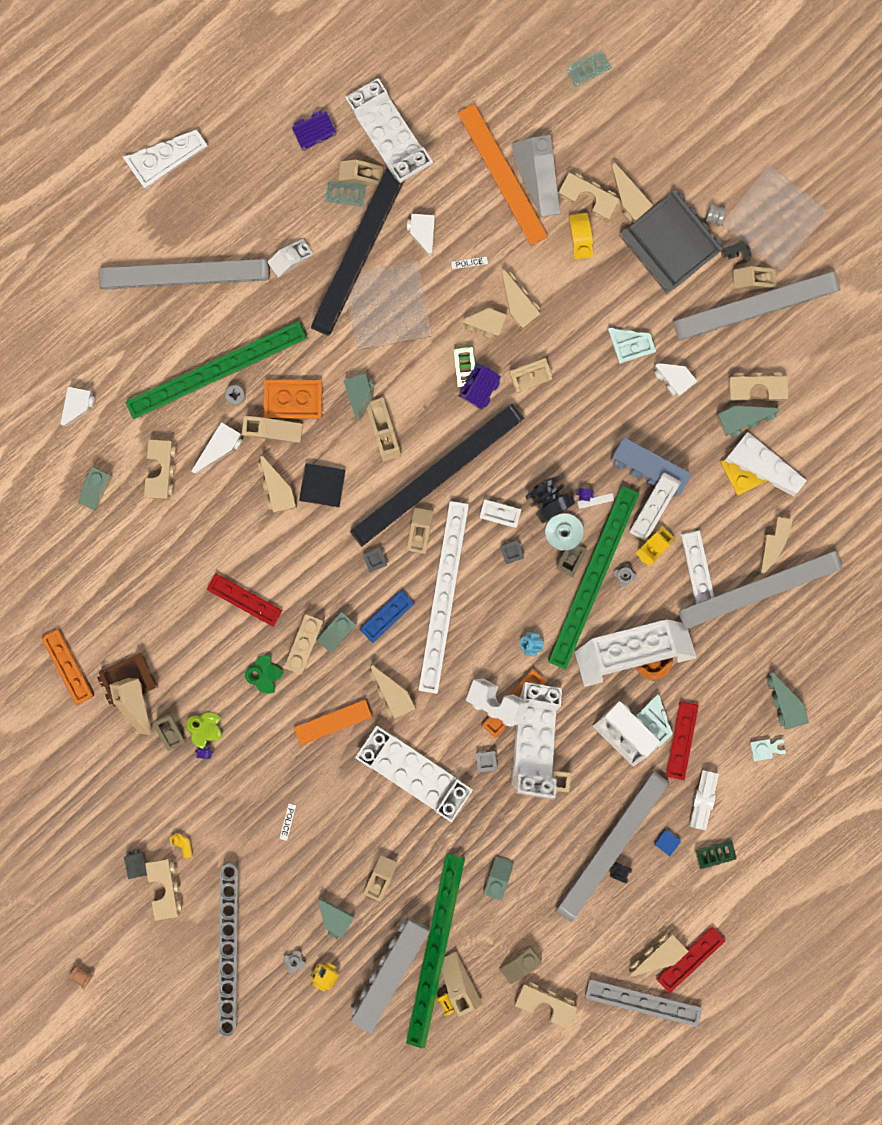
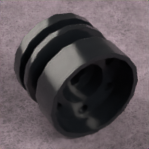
(550, 499)

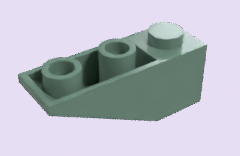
(741, 416)
(790, 707)

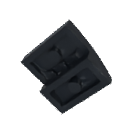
(322, 485)

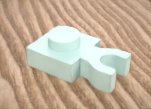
(763, 749)

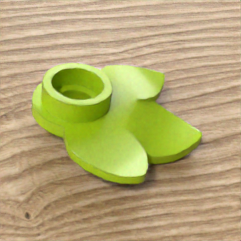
(207, 729)

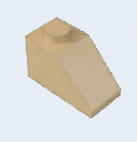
(360, 172)
(754, 278)
(419, 530)
(380, 878)

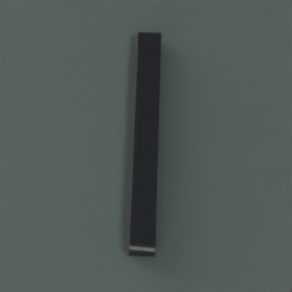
(357, 254)
(437, 474)

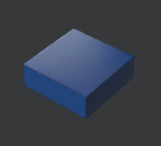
(667, 842)

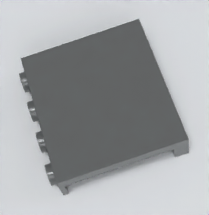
(671, 242)

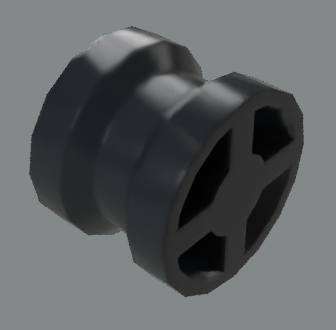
(620, 872)

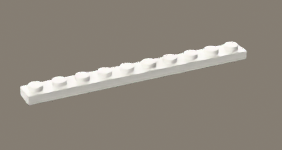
(443, 597)

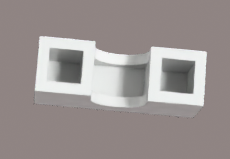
(483, 697)

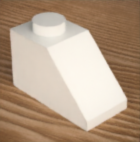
(422, 231)
(76, 405)

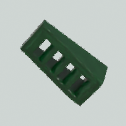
(717, 861)

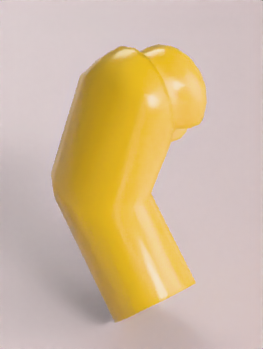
(182, 842)

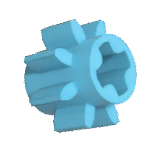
(531, 644)

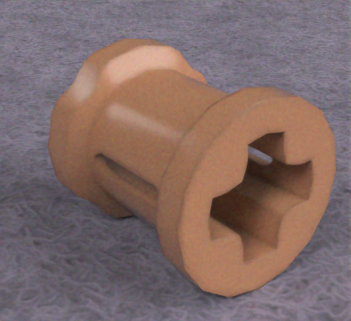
(80, 977)

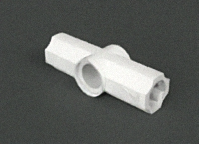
(704, 800)

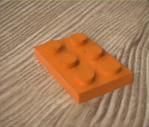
(293, 399)

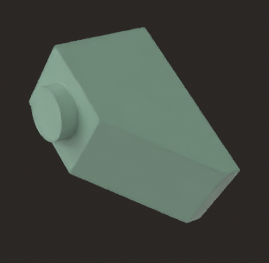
(359, 393)
(94, 488)
(336, 632)
(498, 878)
(334, 918)

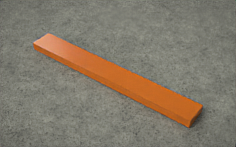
(502, 175)

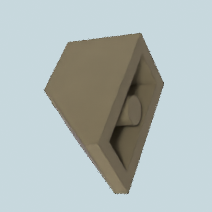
(521, 965)

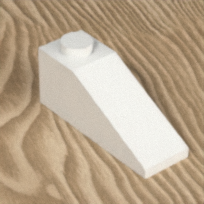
(220, 445)

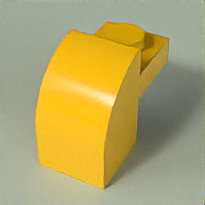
(581, 236)
(655, 546)

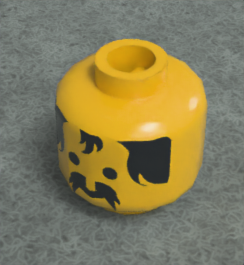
(324, 976)

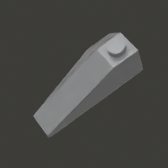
(536, 166)

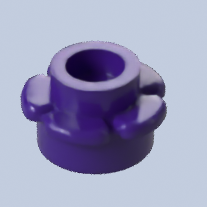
(585, 494)
(204, 753)

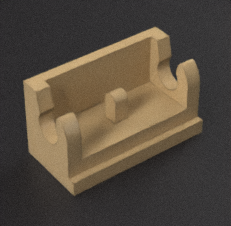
(530, 375)

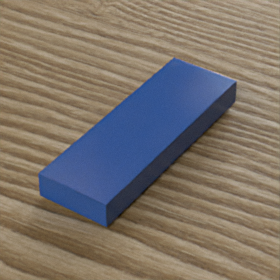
(387, 616)

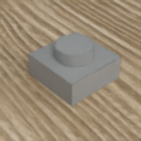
(486, 761)

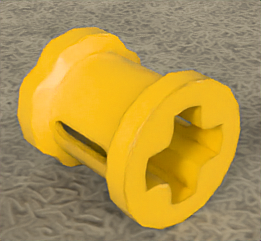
(446, 1004)

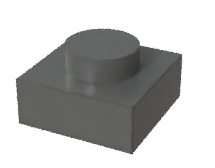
(511, 552)
(375, 560)

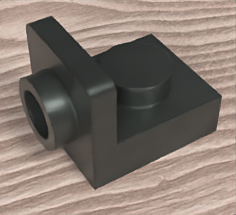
(734, 250)

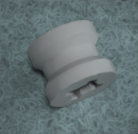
(715, 214)
(237, 397)

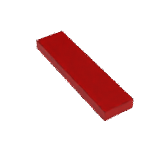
(244, 600)
(682, 740)
(697, 954)

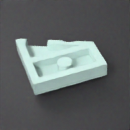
(631, 344)
(655, 719)

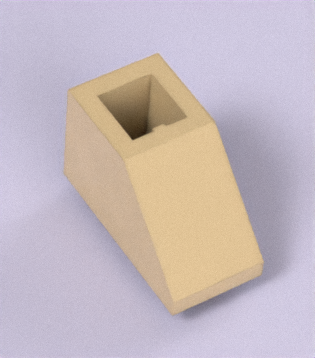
(487, 321)

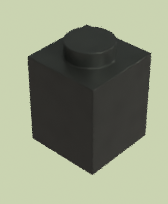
(135, 864)

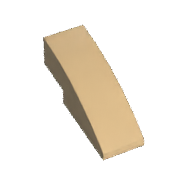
(383, 430)
(775, 543)

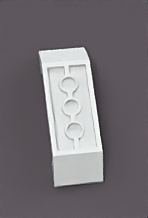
(388, 131)
(633, 649)
(536, 742)
(414, 773)

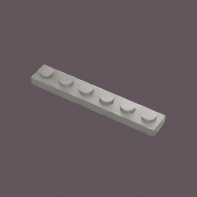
(643, 1002)

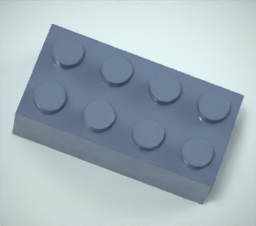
(647, 465)

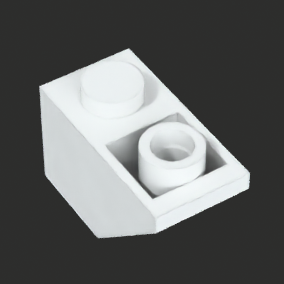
(290, 257)
(676, 377)

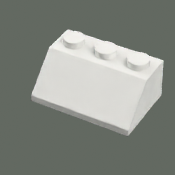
(627, 733)

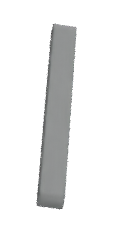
(183, 274)
(756, 306)
(760, 589)
(612, 846)
(225, 958)

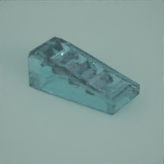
(577, 73)
(360, 202)

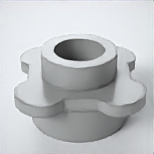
(625, 570)
(299, 963)

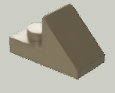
(571, 560)
(169, 732)

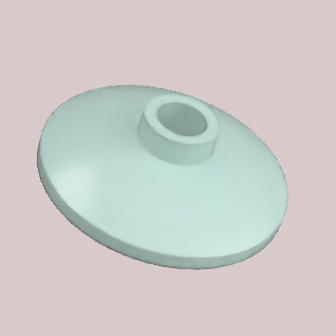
(564, 523)

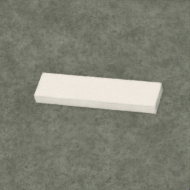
(655, 506)
(697, 566)

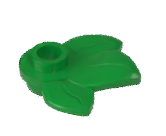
(266, 674)

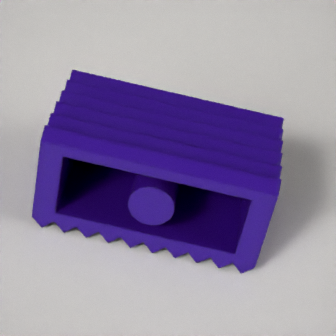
(313, 130)
(480, 386)

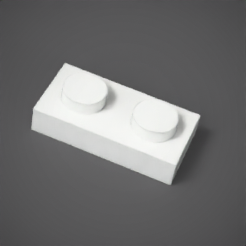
(500, 513)

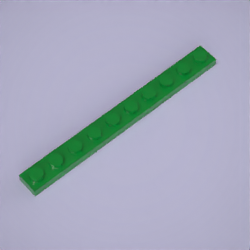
(216, 370)
(593, 577)
(435, 951)

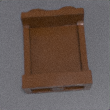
(134, 667)

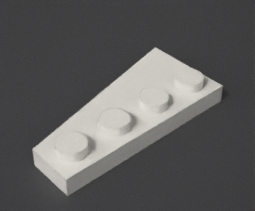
(158, 161)
(758, 459)

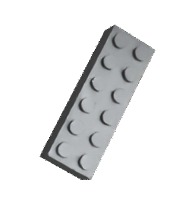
(392, 970)

